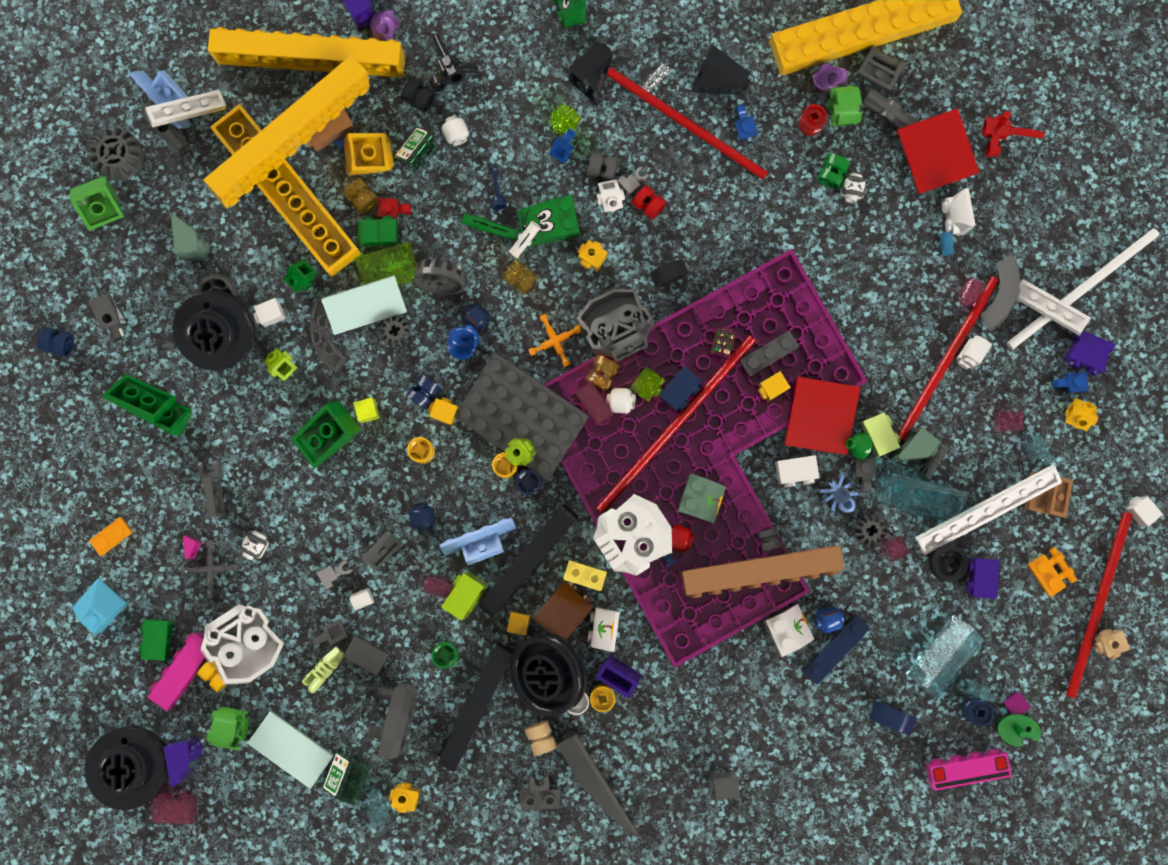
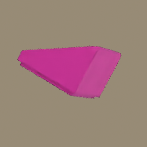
(191, 547)

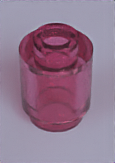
(970, 292)
(438, 586)

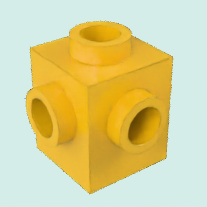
(594, 261)
(1081, 414)
(410, 793)

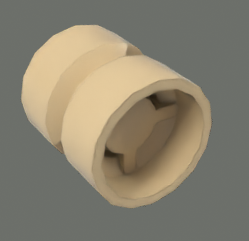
(541, 739)

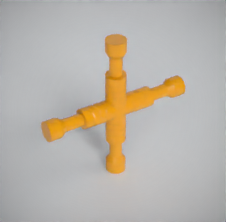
(555, 340)

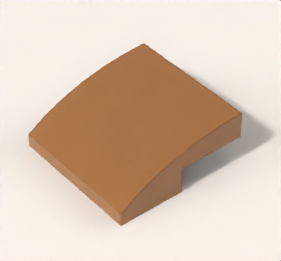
(1053, 501)

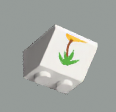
(604, 629)
(788, 630)

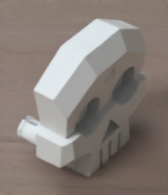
(646, 527)
(249, 657)

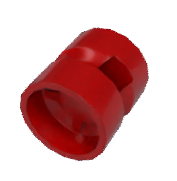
(812, 120)
(654, 207)

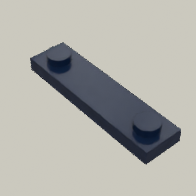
(836, 649)

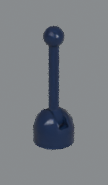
(498, 201)

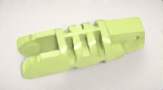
(323, 669)

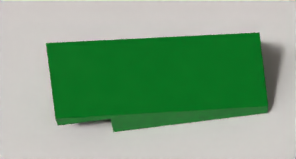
(149, 404)

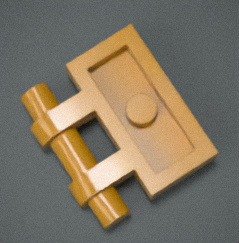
(1046, 574)

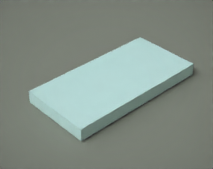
(364, 305)
(290, 749)

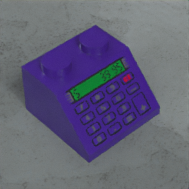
(181, 758)

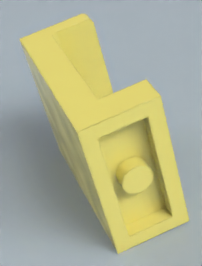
(585, 575)

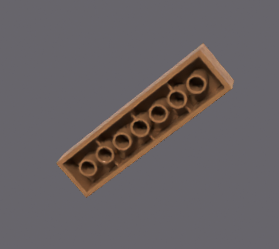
(761, 570)

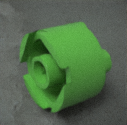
(845, 105)
(228, 728)

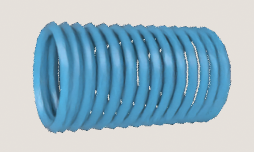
(946, 241)

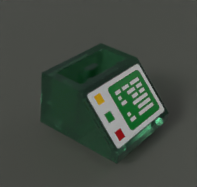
(416, 149)
(346, 778)

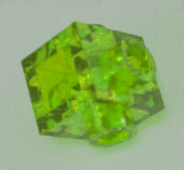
(563, 118)
(648, 384)

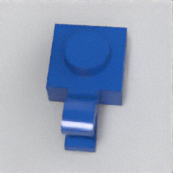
(744, 125)
(562, 148)
(1073, 382)

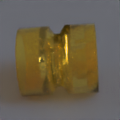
(358, 193)
(520, 277)
(604, 366)

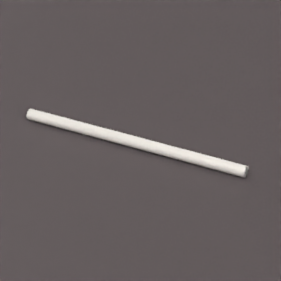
(1086, 286)

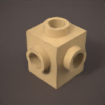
(1111, 643)

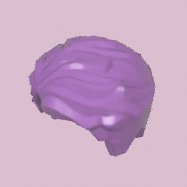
(383, 25)
(829, 77)

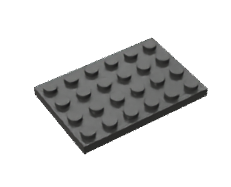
(515, 404)

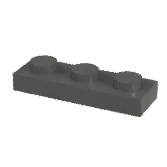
(769, 353)

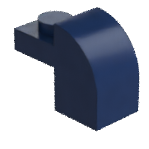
(892, 718)

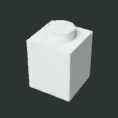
(269, 312)
(1143, 511)

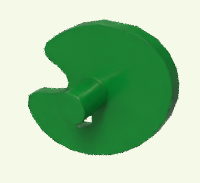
(1012, 729)

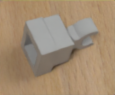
(631, 183)
(330, 575)

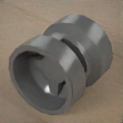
(769, 539)

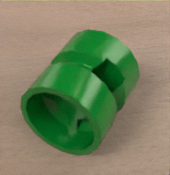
(834, 168)
(445, 654)

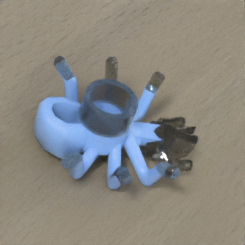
(840, 494)

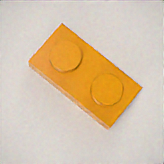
(111, 536)

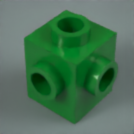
(300, 276)

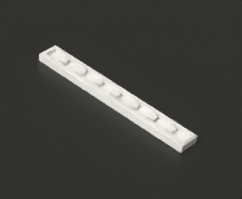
(988, 509)

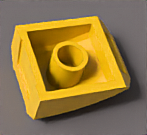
(367, 153)

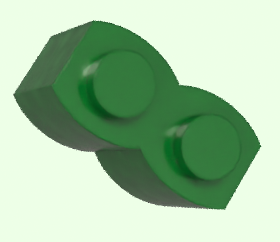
(378, 232)

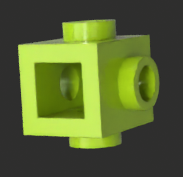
(280, 364)
(526, 451)

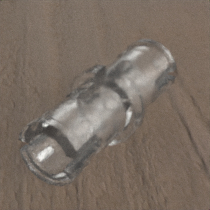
(662, 71)

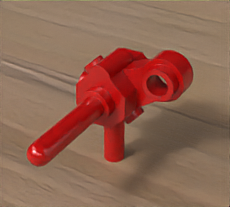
(1000, 128)

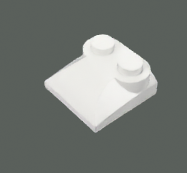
(958, 213)

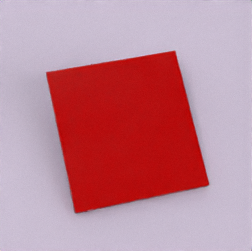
(938, 151)
(822, 415)

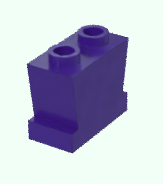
(1089, 353)

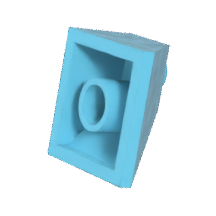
(98, 607)

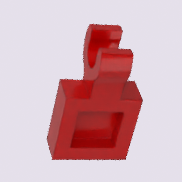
(391, 207)

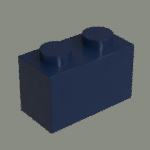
(680, 389)

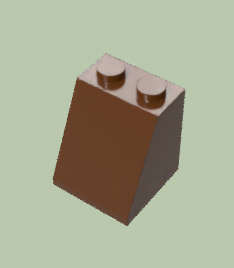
(564, 610)

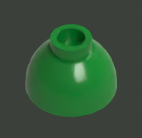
(859, 445)

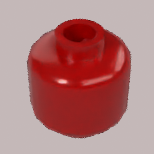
(681, 538)

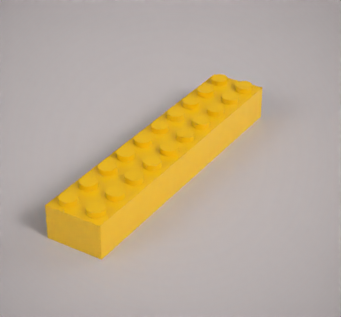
(857, 31)
(304, 52)
(288, 132)
(292, 198)

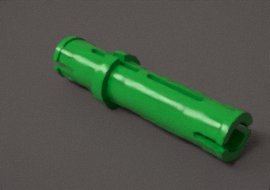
(471, 220)

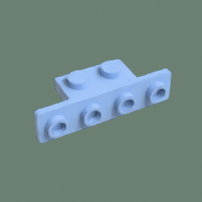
(161, 90)
(480, 543)

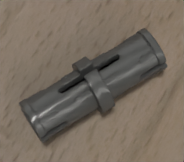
(934, 462)

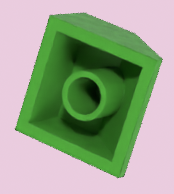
(96, 203)

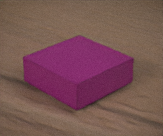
(1016, 703)

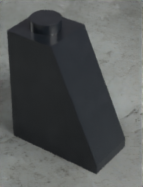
(590, 71)
(721, 75)

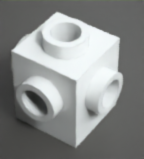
(610, 195)

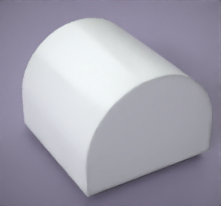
(361, 599)

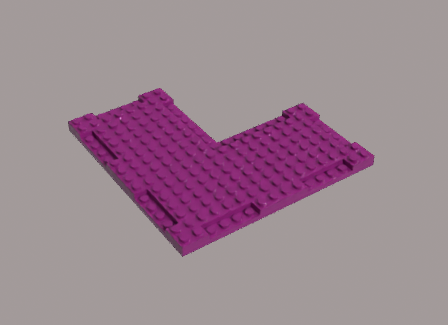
(729, 420)

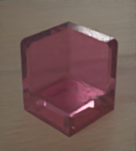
(1009, 421)

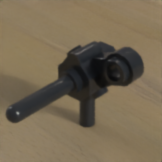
(451, 68)

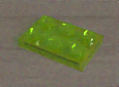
(388, 262)

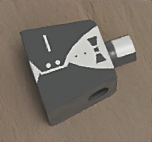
(105, 308)

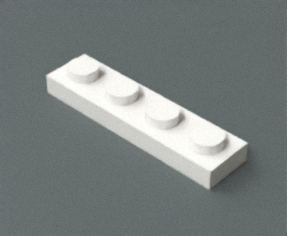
(185, 108)
(1052, 307)

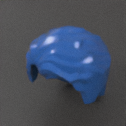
(463, 341)

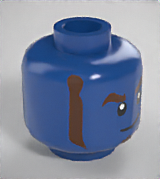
(828, 619)

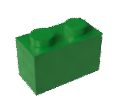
(156, 639)

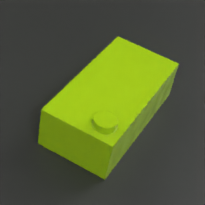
(465, 595)

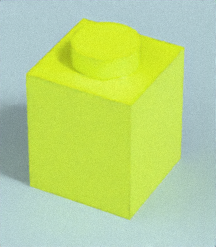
(366, 410)

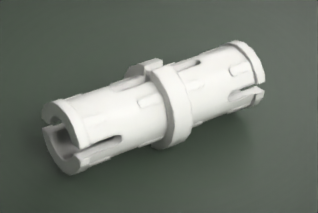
(517, 249)

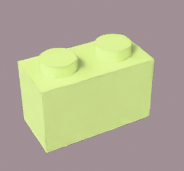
(881, 433)

